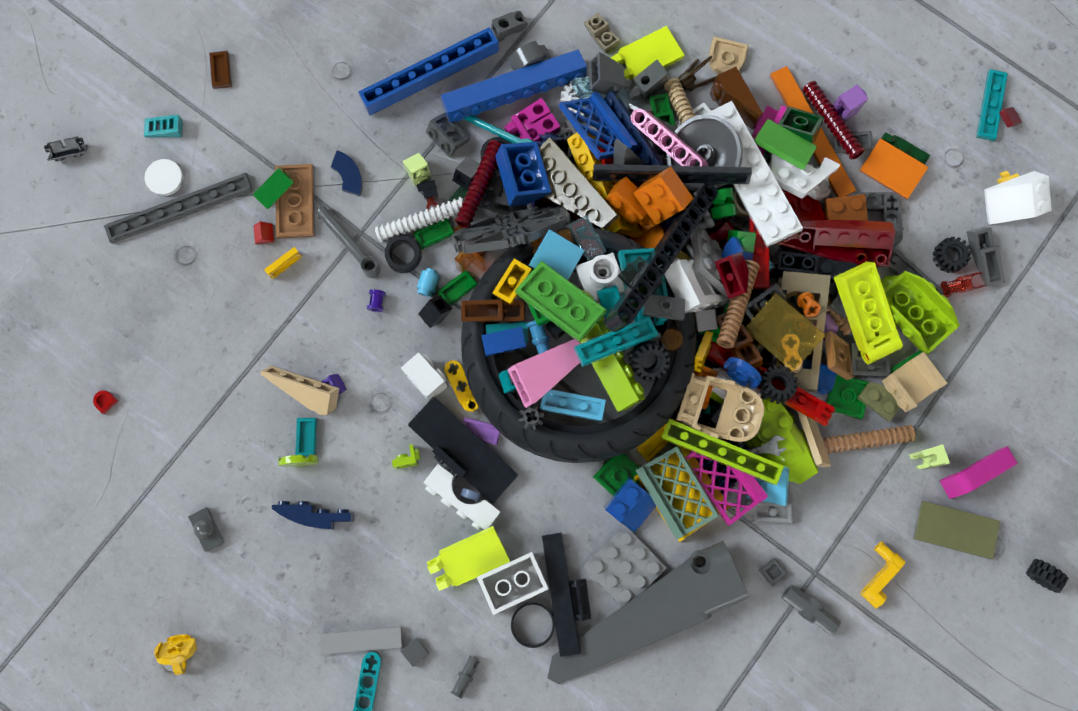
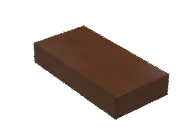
(220, 69)

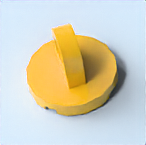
(176, 652)

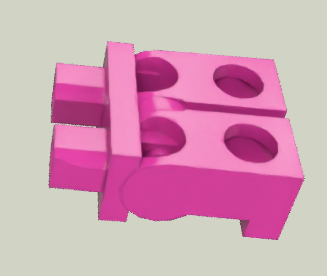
(533, 121)

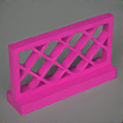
(745, 481)

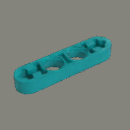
(369, 692)

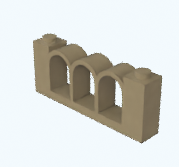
(818, 285)

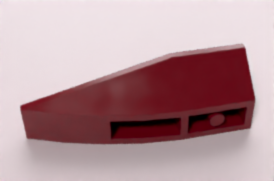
(845, 240)

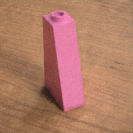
(542, 372)

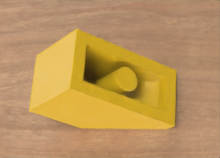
(512, 278)

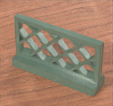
(665, 504)

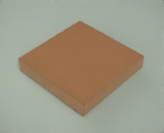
(838, 355)

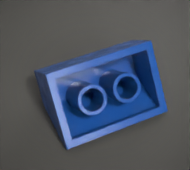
(522, 173)

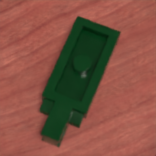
(906, 147)

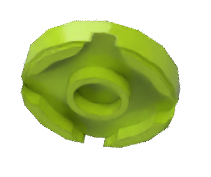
(298, 460)

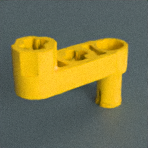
(465, 396)
(894, 562)

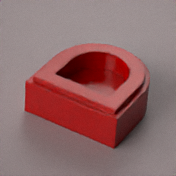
(104, 401)

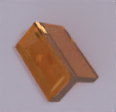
(464, 260)

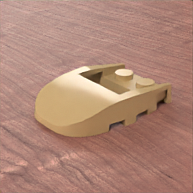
(739, 414)

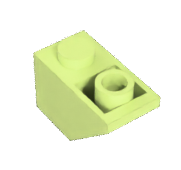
(417, 169)

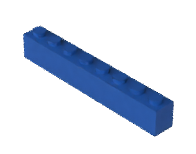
(429, 71)
(513, 86)

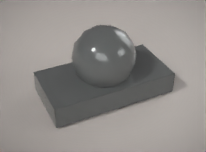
(206, 529)

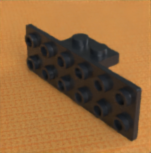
(462, 450)

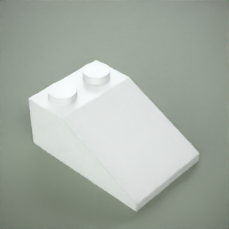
(1018, 198)

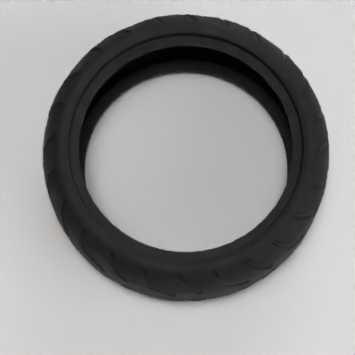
(564, 441)

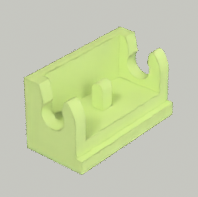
(931, 457)

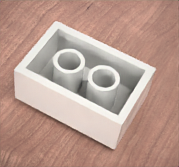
(512, 583)

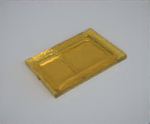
(784, 332)

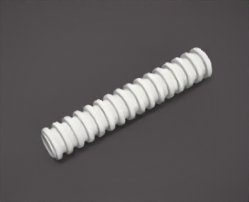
(418, 220)

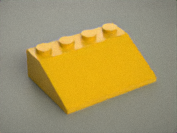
(682, 490)

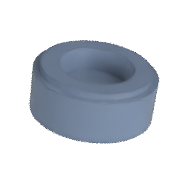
(470, 494)

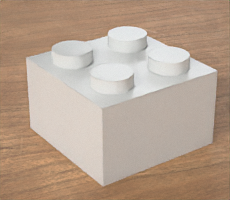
(424, 377)

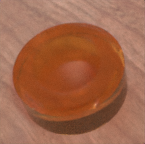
(672, 339)

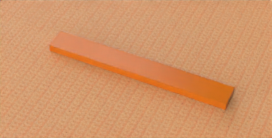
(794, 98)

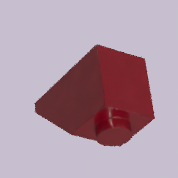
(733, 274)

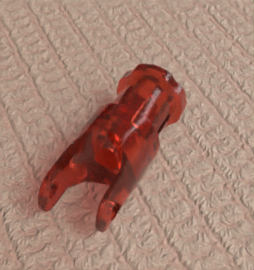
(960, 284)

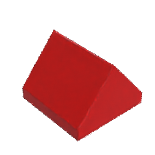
(263, 232)

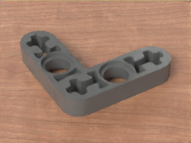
(884, 206)

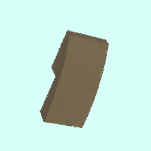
(600, 31)

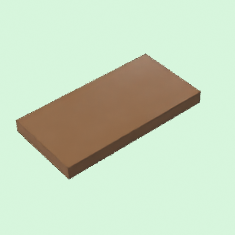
(296, 205)

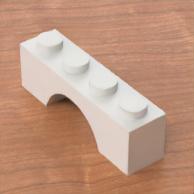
(441, 482)

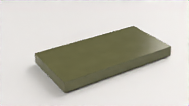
(956, 530)

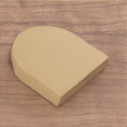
(726, 55)

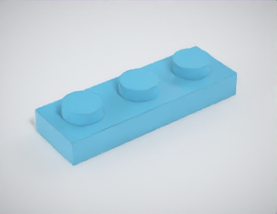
(573, 405)

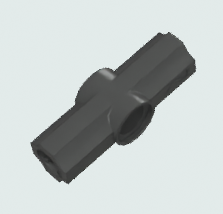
(811, 610)

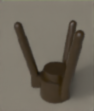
(688, 78)

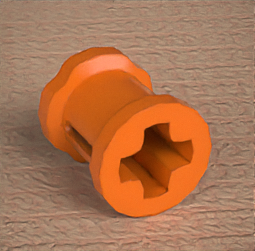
(807, 306)

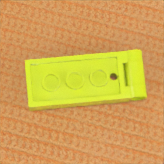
(868, 312)

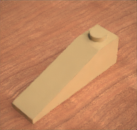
(309, 392)

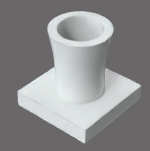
(591, 280)

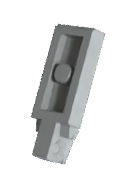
(770, 512)

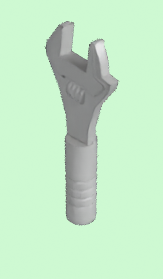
(770, 447)

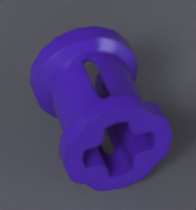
(376, 300)

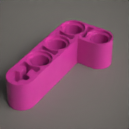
(978, 473)

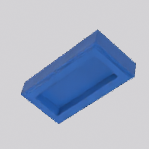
(503, 341)

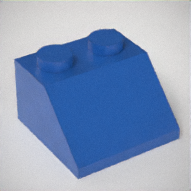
(630, 505)

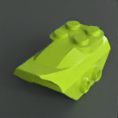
(919, 310)
(798, 453)

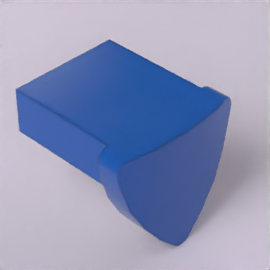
(734, 246)

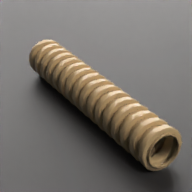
(679, 100)

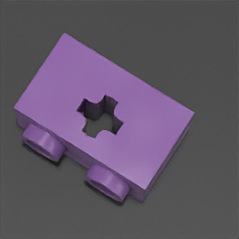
(850, 102)

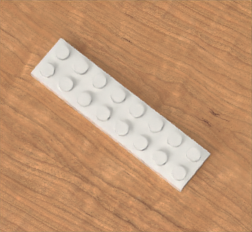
(763, 195)

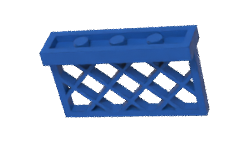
(606, 121)

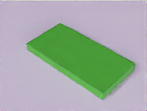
(560, 301)

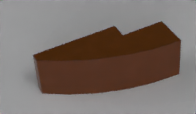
(493, 311)
(743, 346)

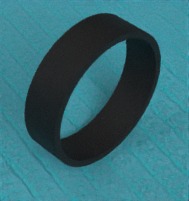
(538, 645)

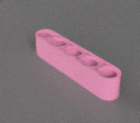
(663, 135)

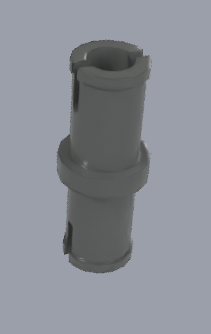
(465, 677)

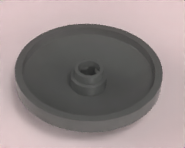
(713, 140)

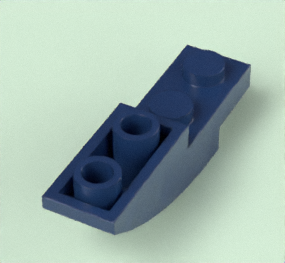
(305, 514)

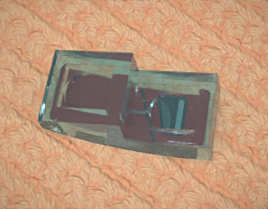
(586, 237)

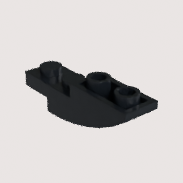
(812, 264)

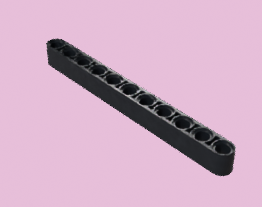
(660, 259)

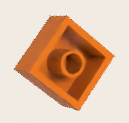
(663, 195)

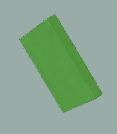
(785, 144)

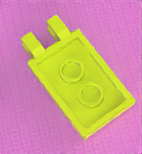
(648, 49)
(469, 558)

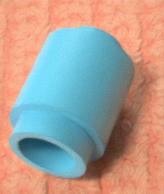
(428, 282)

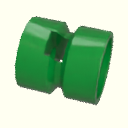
(723, 204)

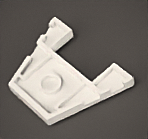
(800, 181)

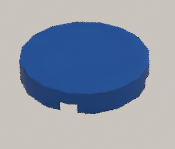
(742, 372)

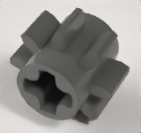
(533, 423)

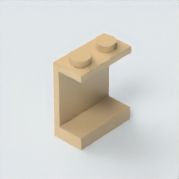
(914, 382)

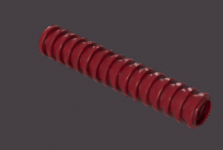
(833, 120)
(478, 185)

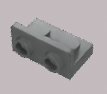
(446, 135)

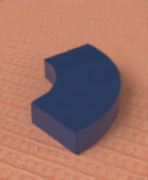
(349, 173)

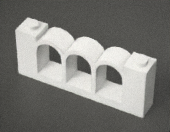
(693, 287)

